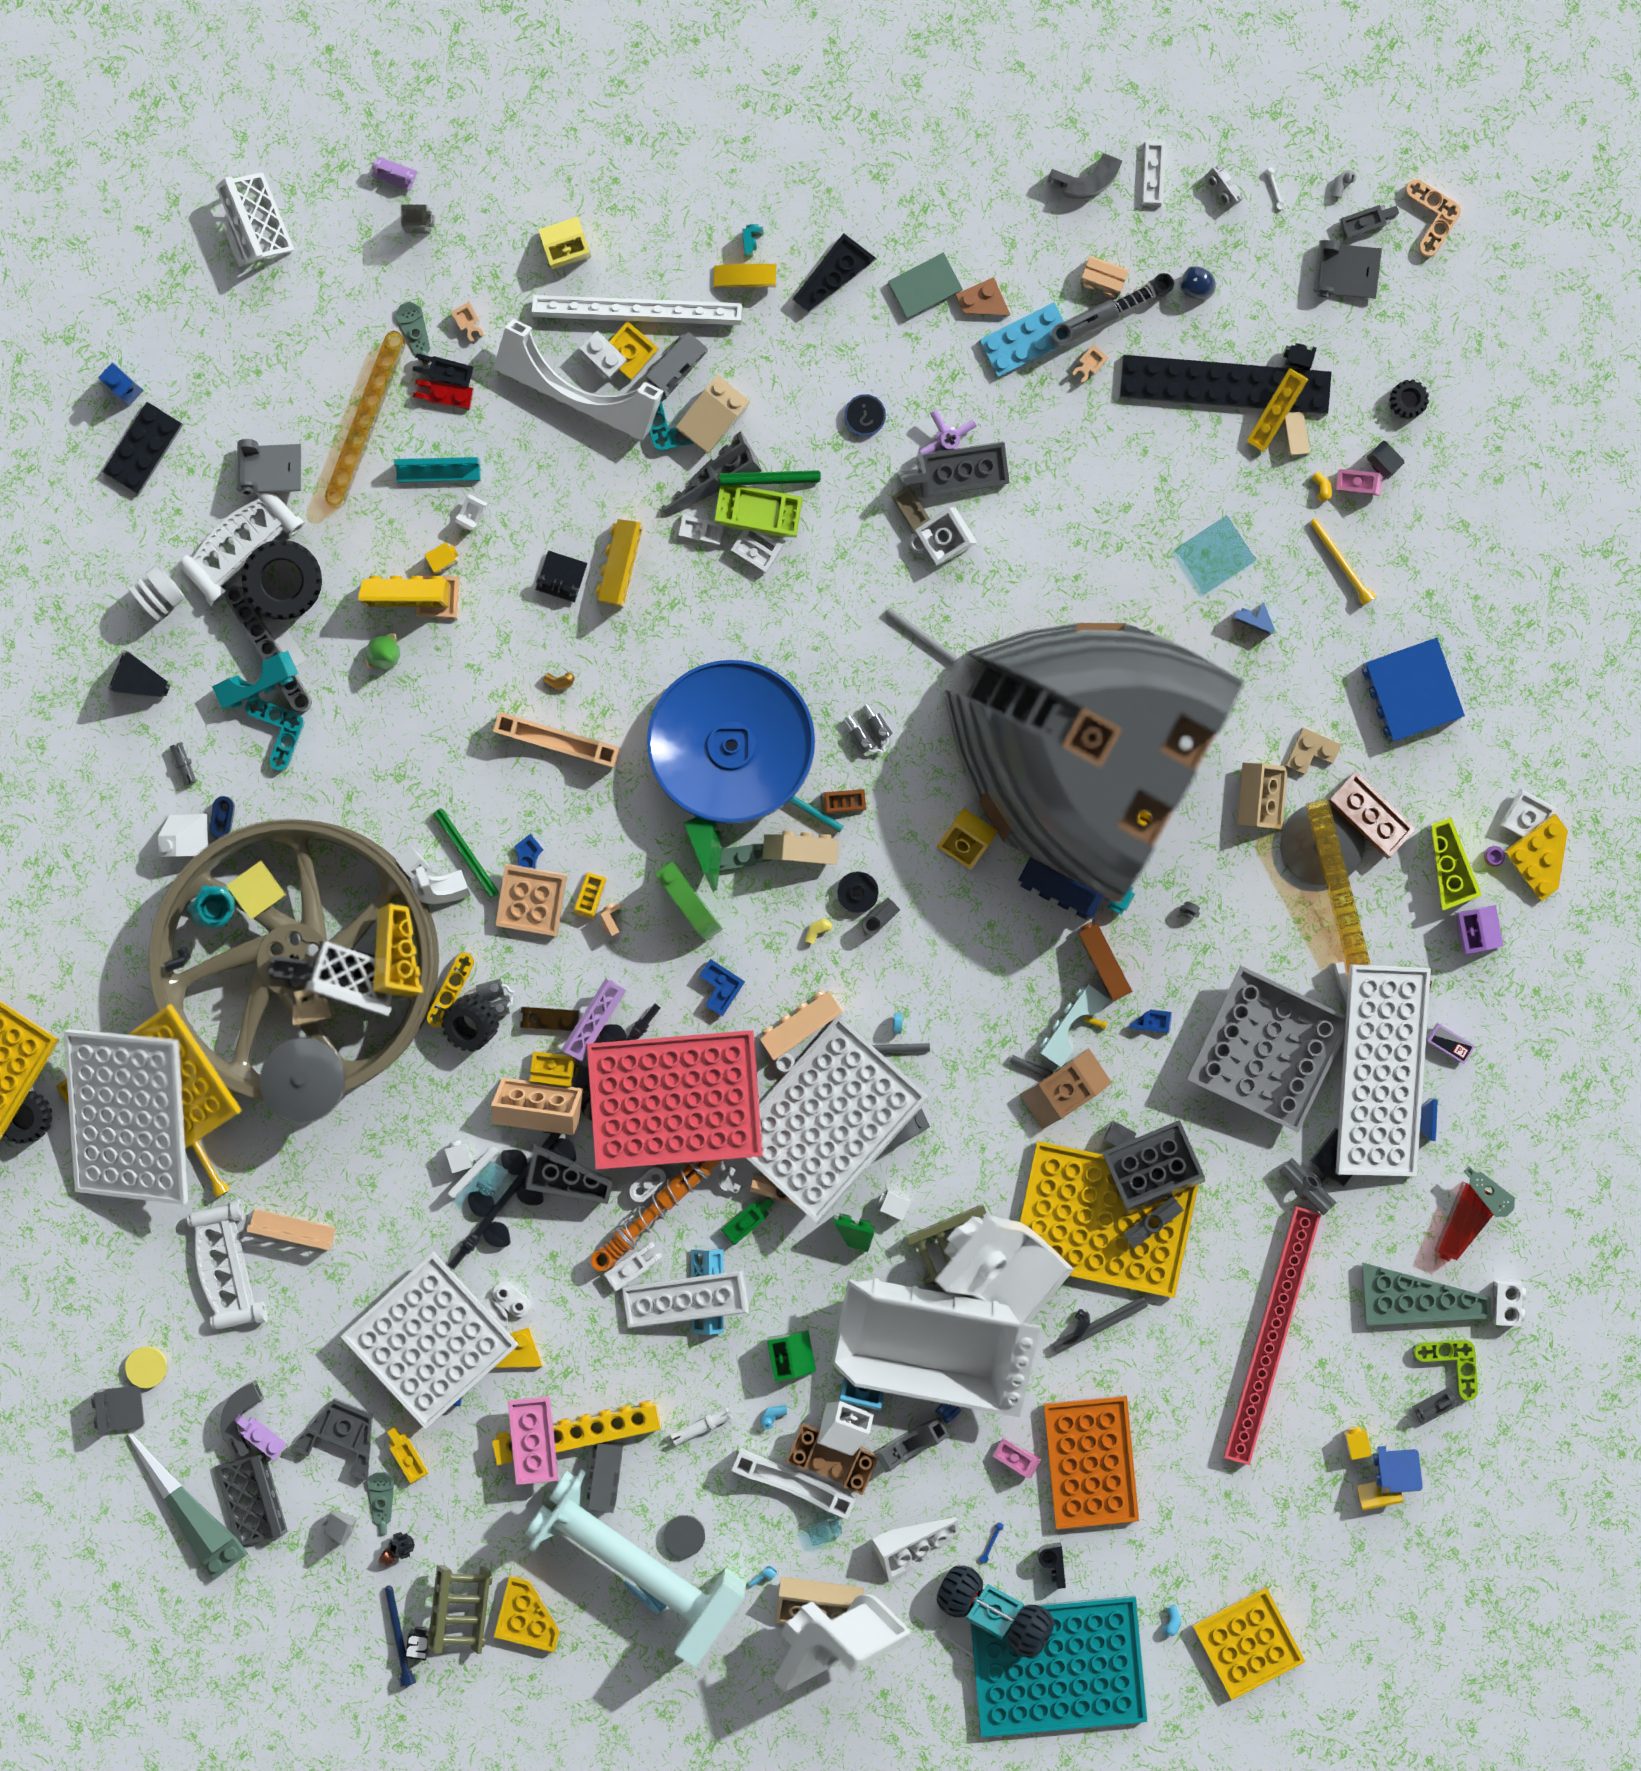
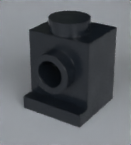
(1299, 356)

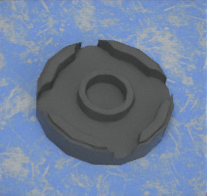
(684, 1535)

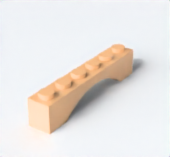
(556, 740)

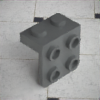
(118, 1409)

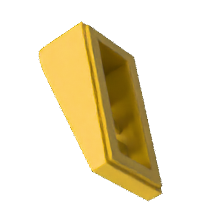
(583, 912)

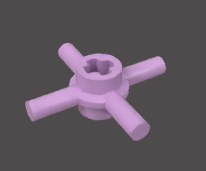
(944, 430)

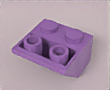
(1478, 929)

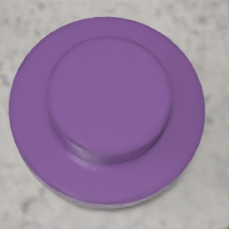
(1494, 856)

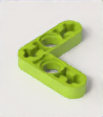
(1460, 1359)

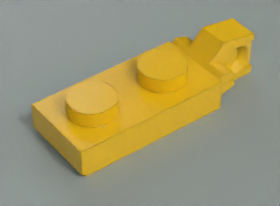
(406, 1455)

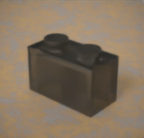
(416, 218)

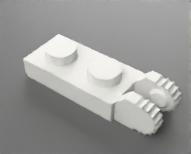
(630, 1267)

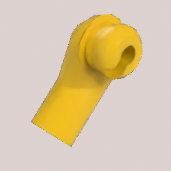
(1325, 487)

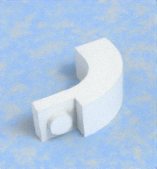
(439, 889)

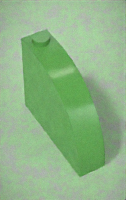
(689, 900)

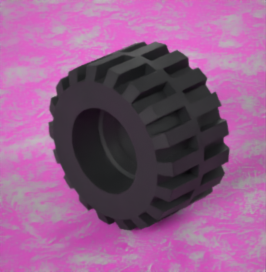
(458, 1029)
(40, 1123)

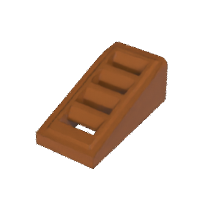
(826, 804)

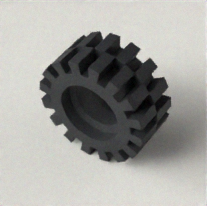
(1400, 408)

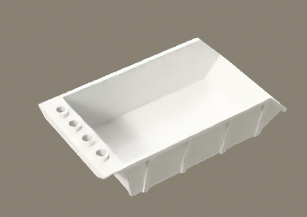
(934, 1346)

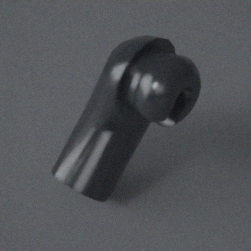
(179, 962)
(1084, 1324)

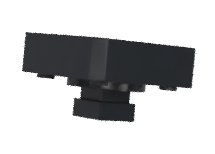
(1385, 460)

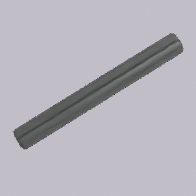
(1102, 1323)

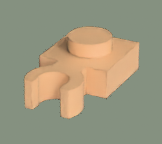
(466, 318)
(1091, 361)

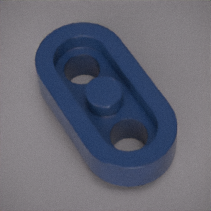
(220, 816)

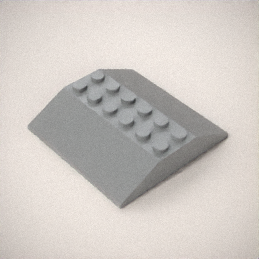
(1269, 1049)

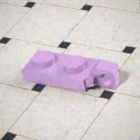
(260, 1436)

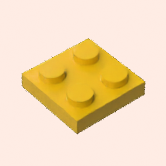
(635, 348)

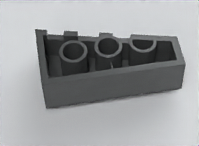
(560, 1176)

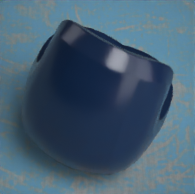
(1202, 288)

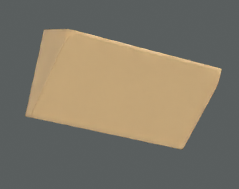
(1296, 434)

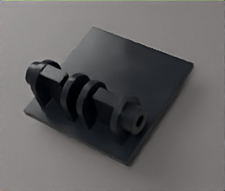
(561, 576)

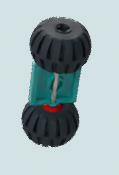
(995, 1611)

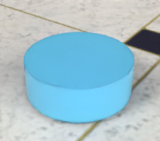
(897, 1023)

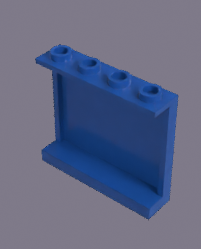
(1413, 690)

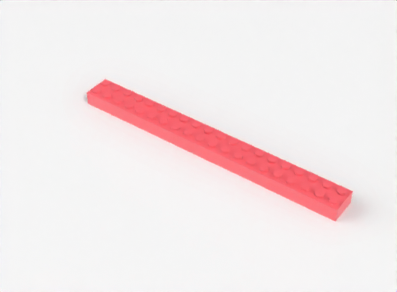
(1272, 1335)

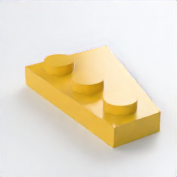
(524, 1354)

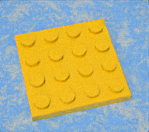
(1248, 1643)

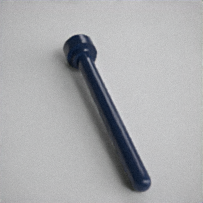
(406, 1677)

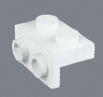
(603, 355)

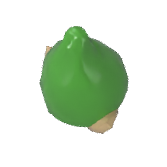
(382, 652)

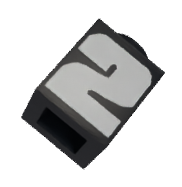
(417, 1644)

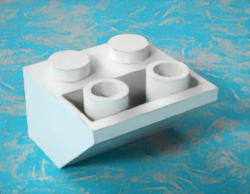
(844, 1427)

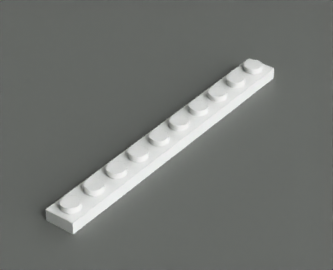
(636, 310)

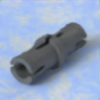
(183, 763)

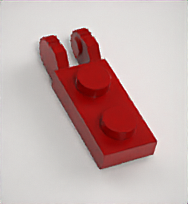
(445, 394)

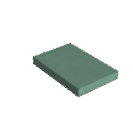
(925, 285)

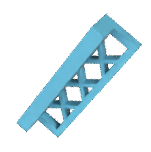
(711, 1265)

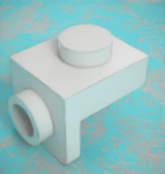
(471, 513)

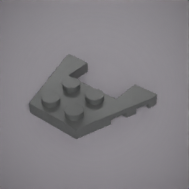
(345, 1427)

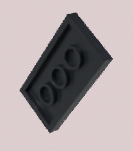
(142, 448)

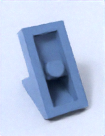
(1261, 621)

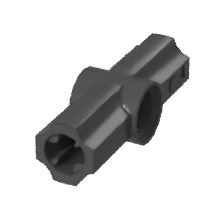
(1307, 1186)
(1141, 1230)

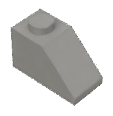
(339, 1526)

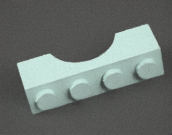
(1088, 1002)

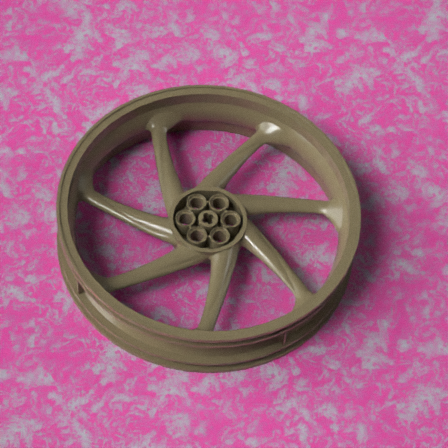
(171, 987)

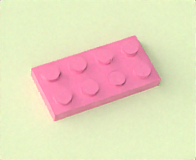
(533, 1440)

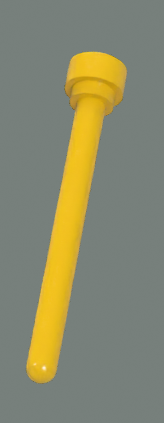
(1365, 594)
(218, 1186)

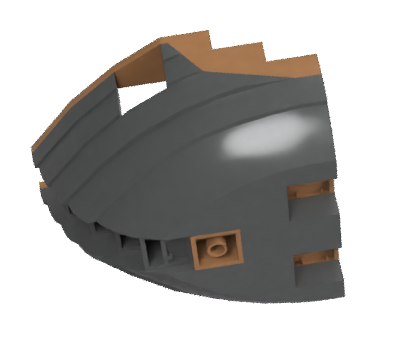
(1081, 736)

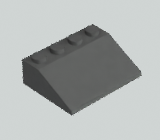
(1154, 1166)

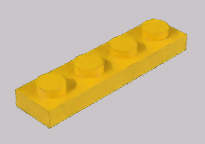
(1277, 410)

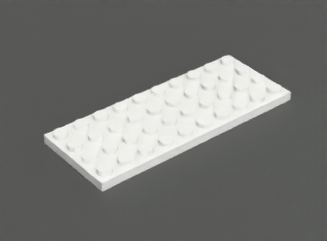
(1383, 1070)

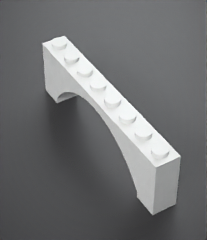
(521, 360)

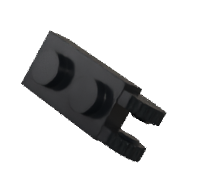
(445, 370)

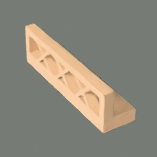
(292, 1229)

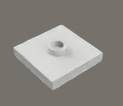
(1526, 813)

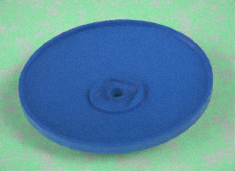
(723, 705)

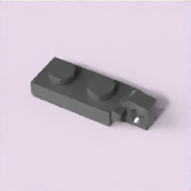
(1367, 220)

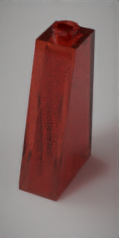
(1463, 1223)

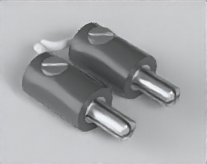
(877, 725)
(493, 989)

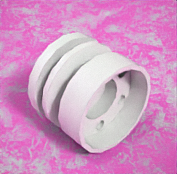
(156, 592)

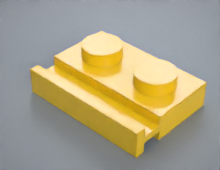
(552, 1068)

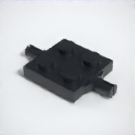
(1326, 1158)

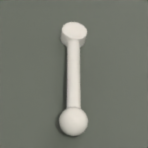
(1280, 205)

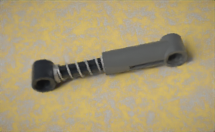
(1109, 311)

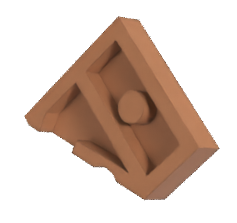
(983, 299)

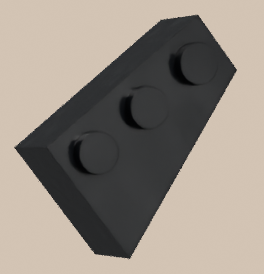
(349, 961)

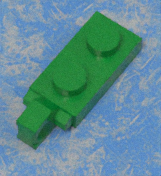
(747, 1220)

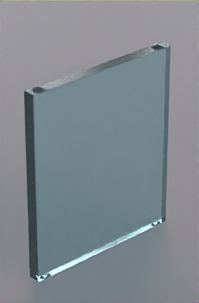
(1215, 554)

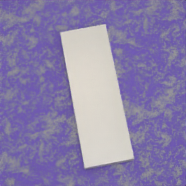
(685, 1299)

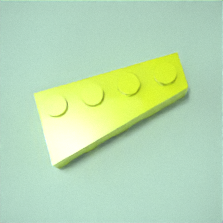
(1453, 868)

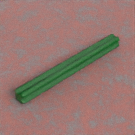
(760, 478)
(465, 853)

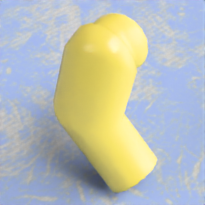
(816, 928)

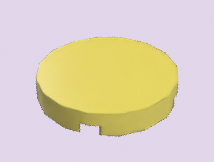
(146, 1367)

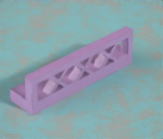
(593, 1019)

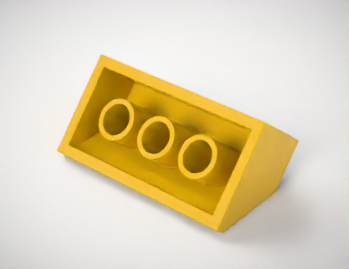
(620, 562)
(404, 592)

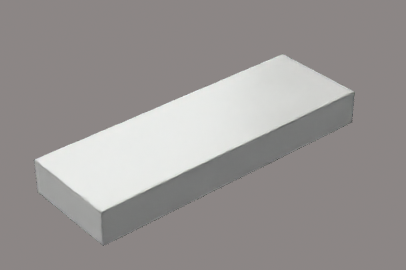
(1153, 173)
(468, 1178)

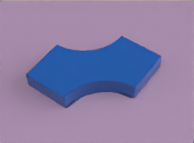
(528, 852)

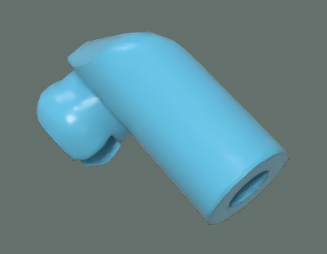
(770, 1415)
(1174, 1623)

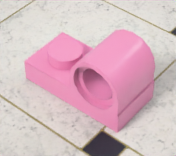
(1359, 481)
(1017, 1458)

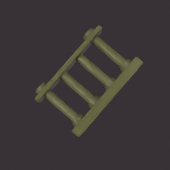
(938, 1231)
(442, 1598)

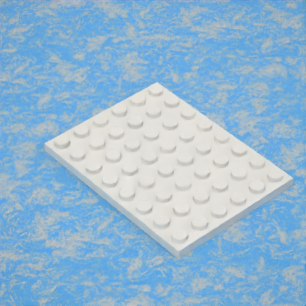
(126, 1116)
(832, 1118)

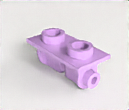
(393, 173)

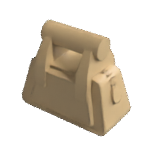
(310, 1011)

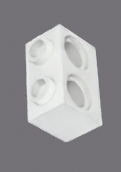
(1501, 1303)

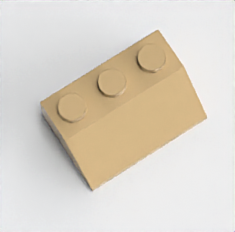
(1262, 795)

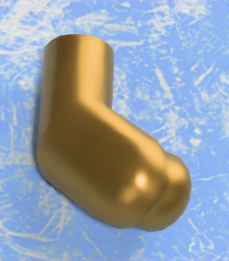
(561, 682)

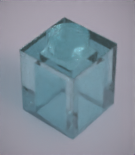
(491, 1179)

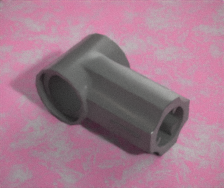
(881, 915)

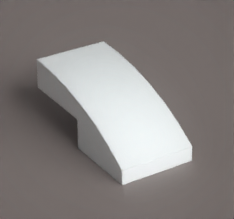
(700, 529)

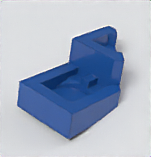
(1154, 1020)

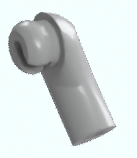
(1342, 181)

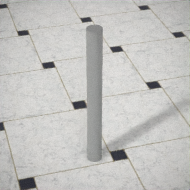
(921, 635)

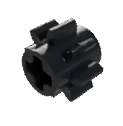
(401, 1545)

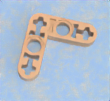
(1441, 216)

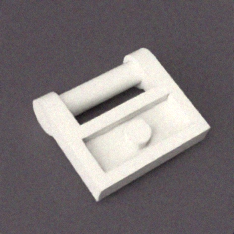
(755, 552)

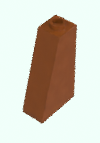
(1104, 961)

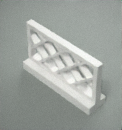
(241, 219)
(342, 994)

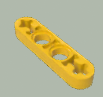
(447, 988)

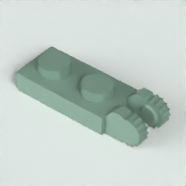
(740, 857)

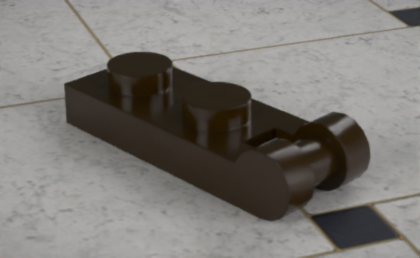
(550, 1018)

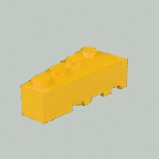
(395, 954)

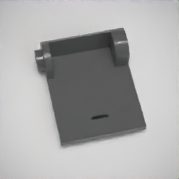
(1344, 270)
(267, 467)

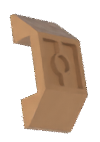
(1066, 1089)
(848, 1470)

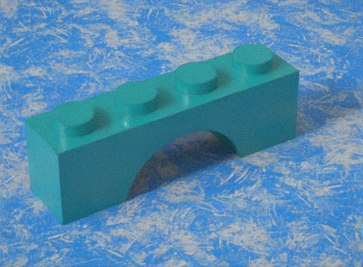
(275, 670)

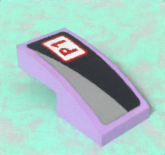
(1450, 1043)

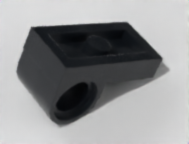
(1056, 1562)

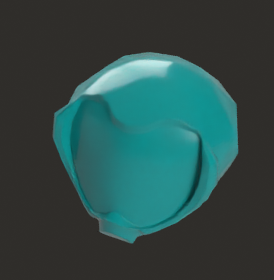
(212, 907)

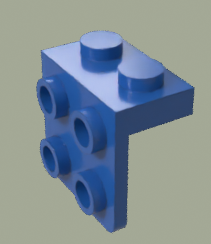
(1397, 1470)

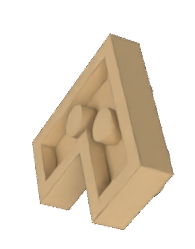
(1310, 745)

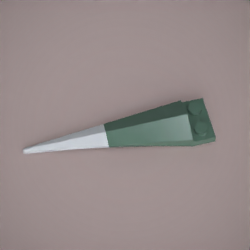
(206, 1535)

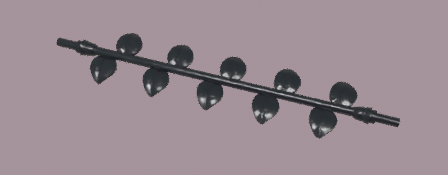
(516, 1162)

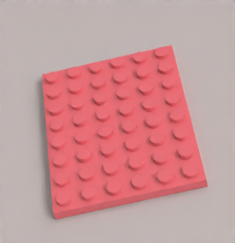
(675, 1099)

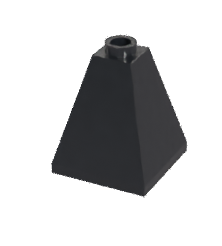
(137, 678)

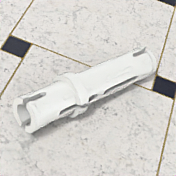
(701, 1426)

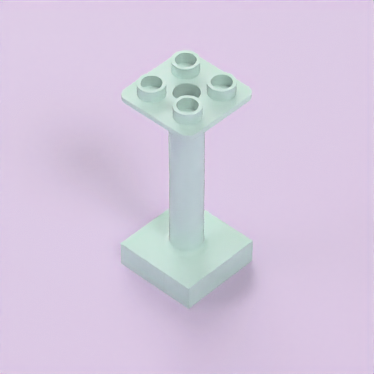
(703, 1612)

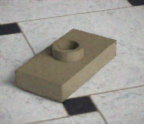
(910, 508)

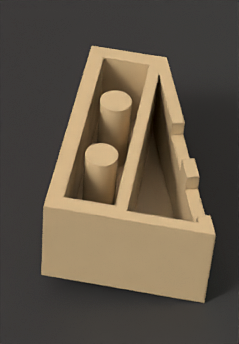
(801, 848)

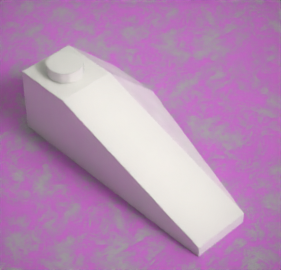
(906, 1545)

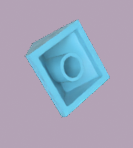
(860, 1396)

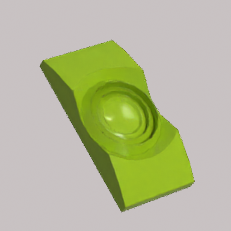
(758, 510)

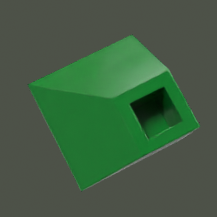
(855, 1233)

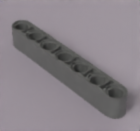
(260, 641)

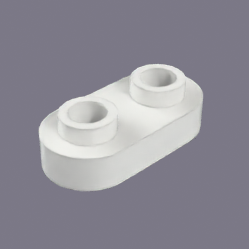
(648, 1184)
(512, 1298)

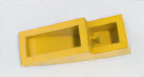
(745, 275)

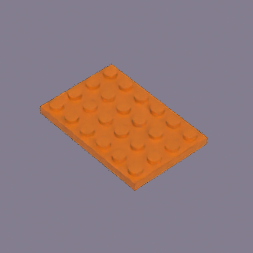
(1091, 1462)

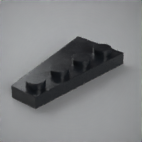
(836, 269)

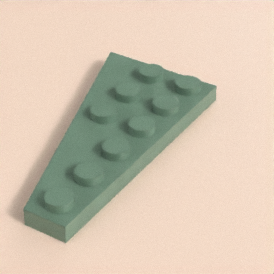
(1403, 1298)

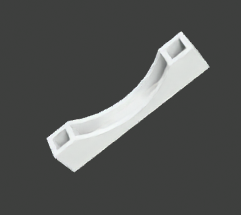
(808, 1488)

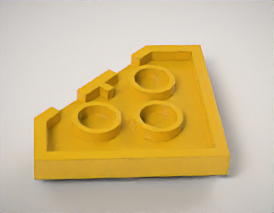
(1540, 856)
(525, 1617)

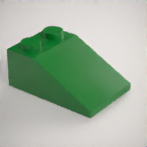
(706, 842)

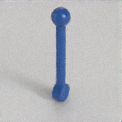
(984, 1557)

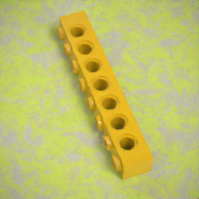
(648, 1410)

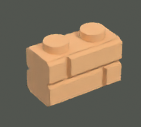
(1104, 276)

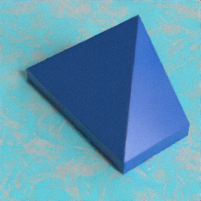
(1429, 1119)

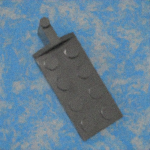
(959, 469)

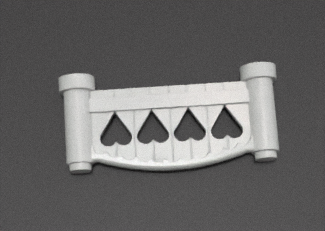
(211, 579)
(242, 1309)

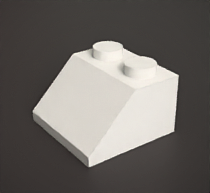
(946, 535)

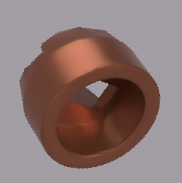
(386, 1557)

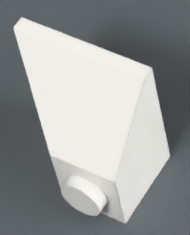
(183, 835)

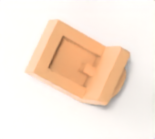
(609, 923)

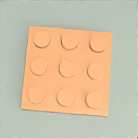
(531, 900)

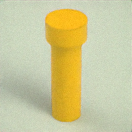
(1102, 1024)

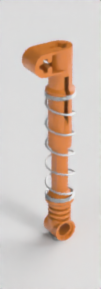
(666, 1199)

